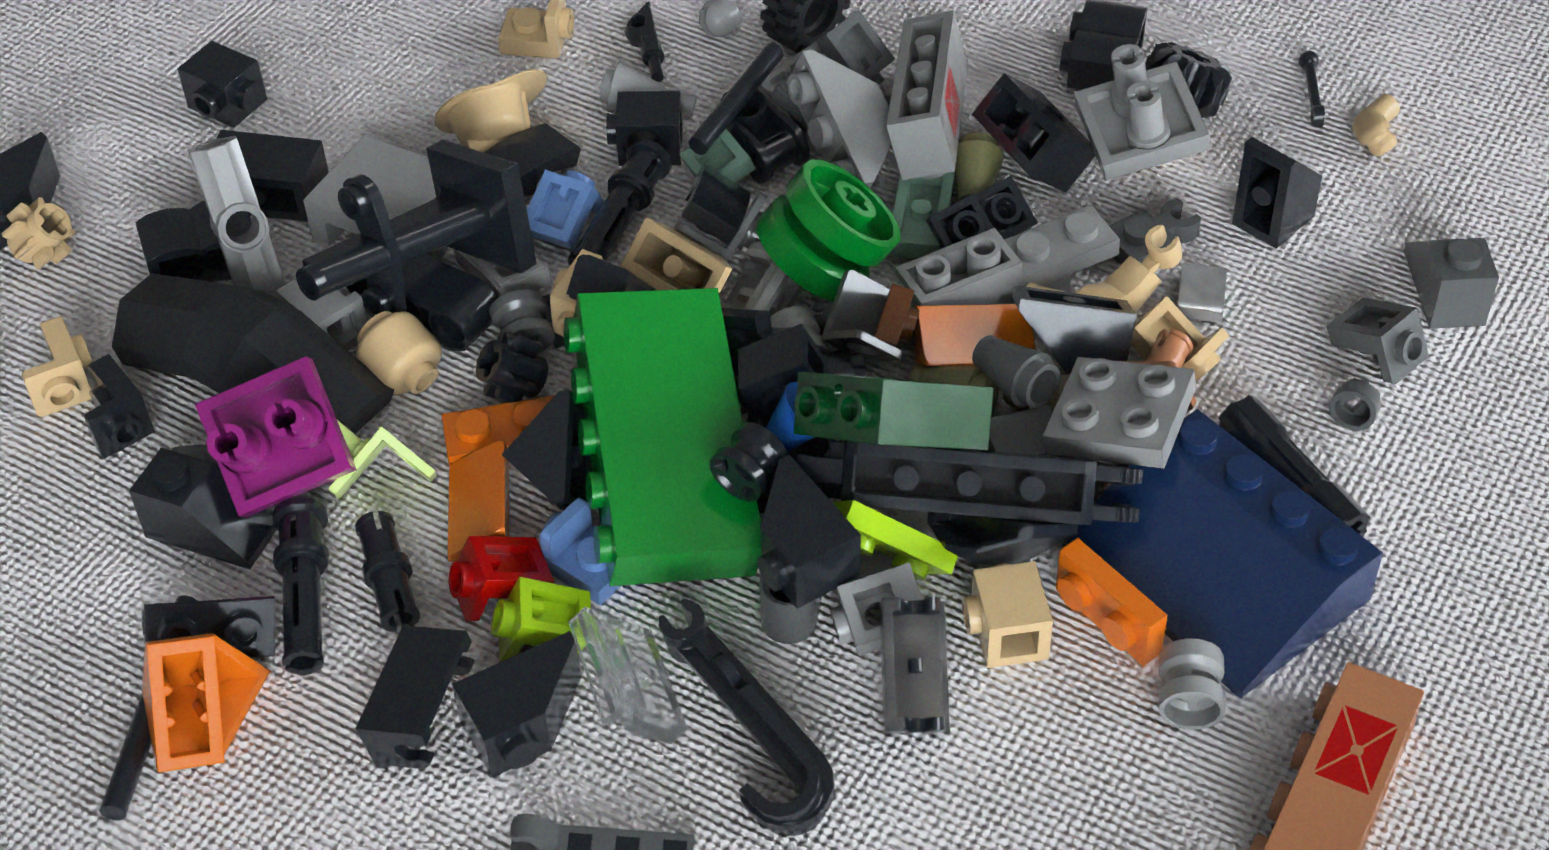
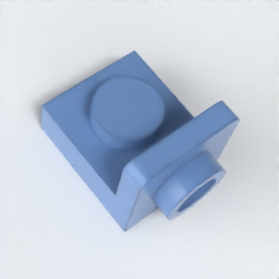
(562, 207)
(570, 553)

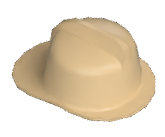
(491, 111)

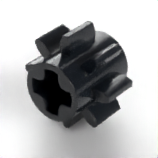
(512, 368)

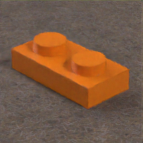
(478, 427)
(1110, 602)

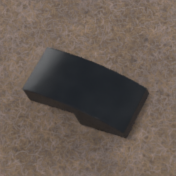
(535, 151)
(716, 204)
(995, 207)

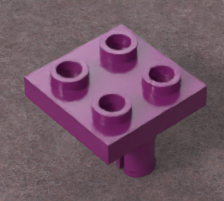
(275, 437)

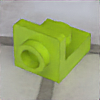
(535, 614)

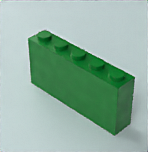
(655, 414)

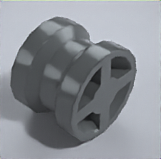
(522, 314)

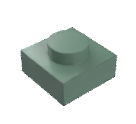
(724, 156)

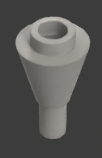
(628, 79)

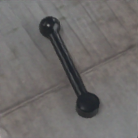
(1308, 61)

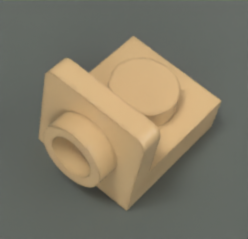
(536, 31)

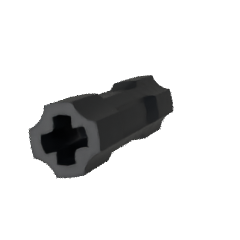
(1268, 438)

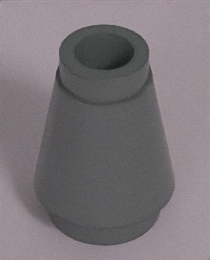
(1018, 371)

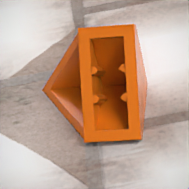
(196, 698)

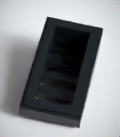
(600, 276)

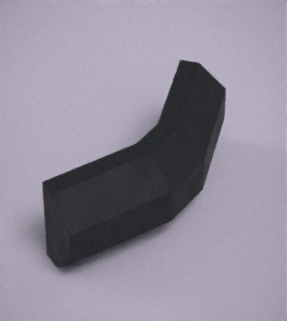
(235, 335)

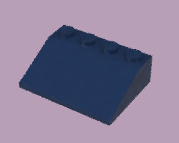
(1235, 553)

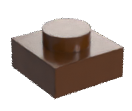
(897, 317)

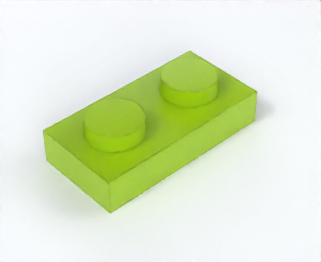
(897, 541)

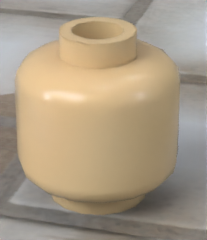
(399, 351)

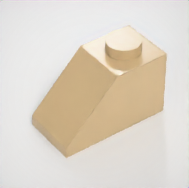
(674, 260)

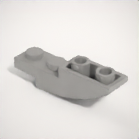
(988, 266)

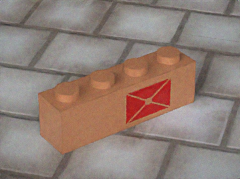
(1344, 764)

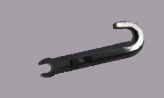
(763, 721)

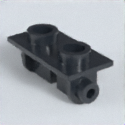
(241, 622)

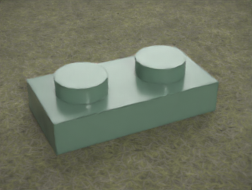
(915, 203)

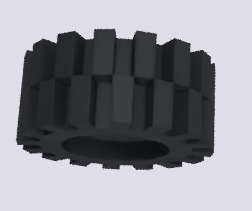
(801, 22)

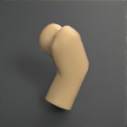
(1373, 123)

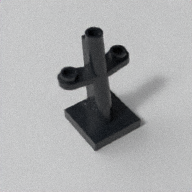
(474, 211)

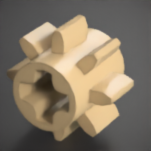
(39, 233)

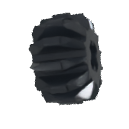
(1203, 74)

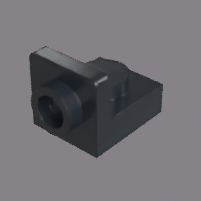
(119, 411)

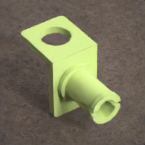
(366, 451)

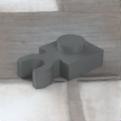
(1134, 228)

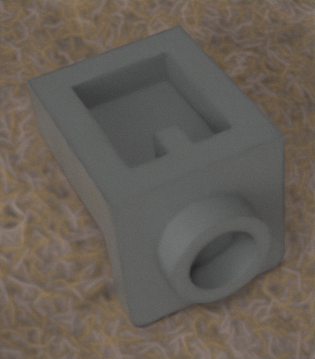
(857, 47)
(1383, 330)

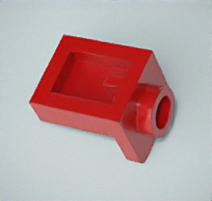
(491, 569)

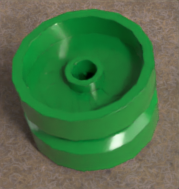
(826, 227)

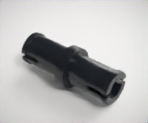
(387, 571)

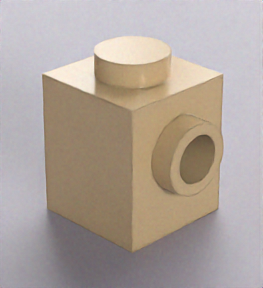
(1009, 614)

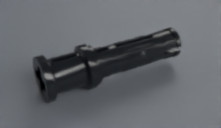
(628, 192)
(300, 562)

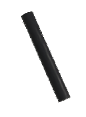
(735, 99)

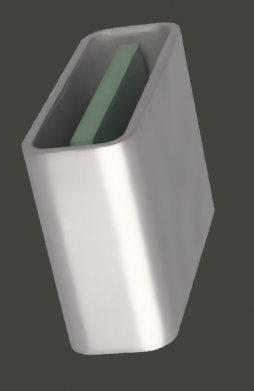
(1202, 292)

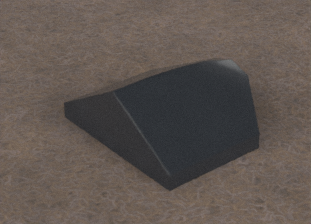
(997, 539)

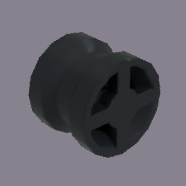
(748, 461)

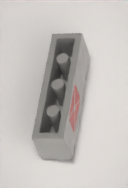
(928, 96)

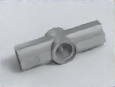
(227, 191)

